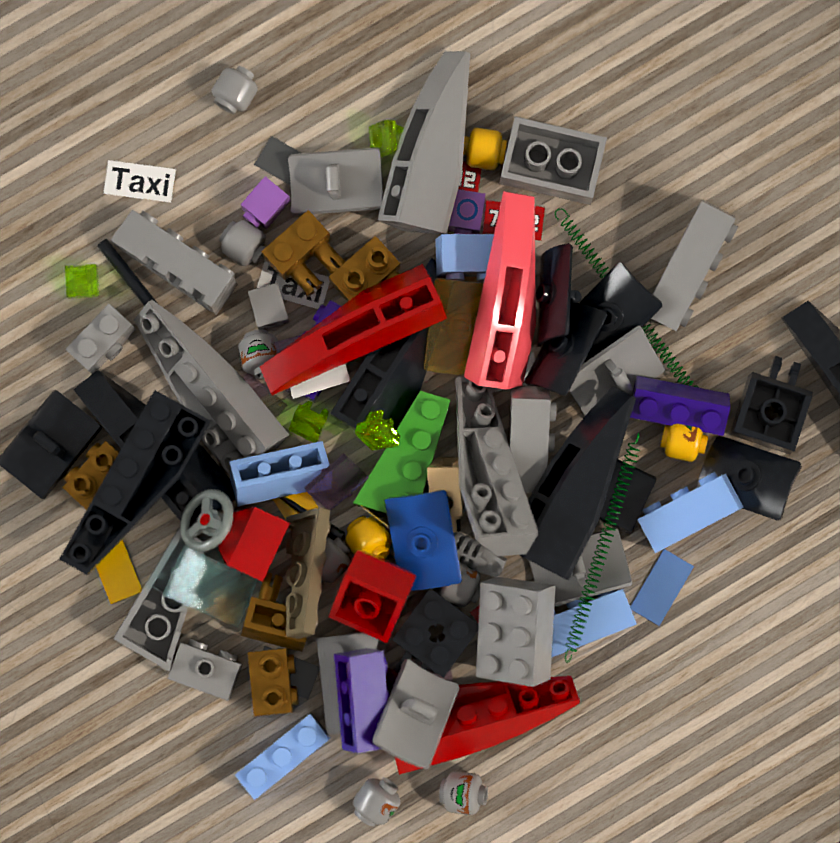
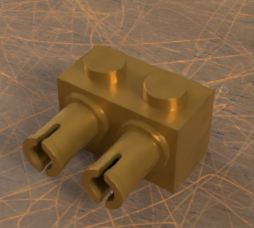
(296, 245)
(364, 269)
(85, 481)
(267, 619)
(272, 682)

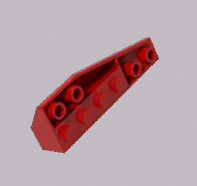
(357, 328)
(497, 712)

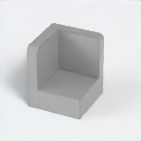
(268, 307)

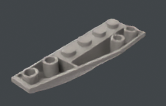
(430, 152)
(211, 388)
(489, 475)

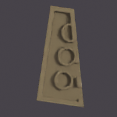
(305, 574)

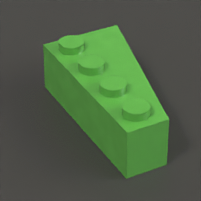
(404, 468)

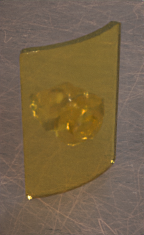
(451, 339)

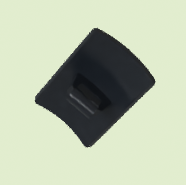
(555, 293)
(625, 303)
(564, 356)
(49, 444)
(757, 476)
(636, 496)

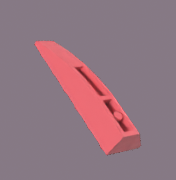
(507, 301)

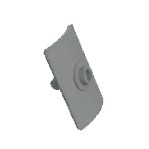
(336, 181)
(616, 367)
(613, 577)
(415, 715)

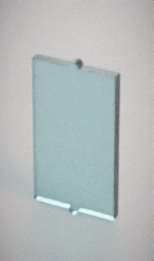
(210, 587)

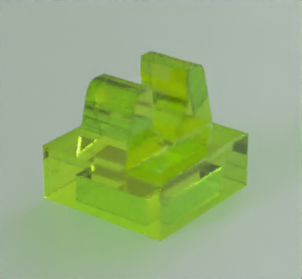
(384, 136)
(82, 281)
(308, 423)
(377, 432)

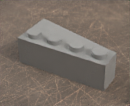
(174, 261)
(690, 263)
(156, 620)

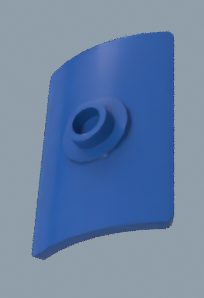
(424, 539)

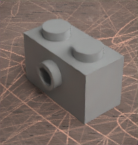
(101, 339)
(205, 670)

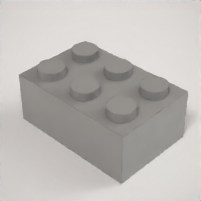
(552, 160)
(515, 631)

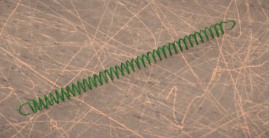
(647, 326)
(601, 551)

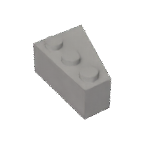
(530, 432)
(326, 649)

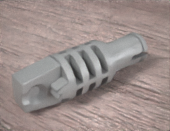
(477, 556)

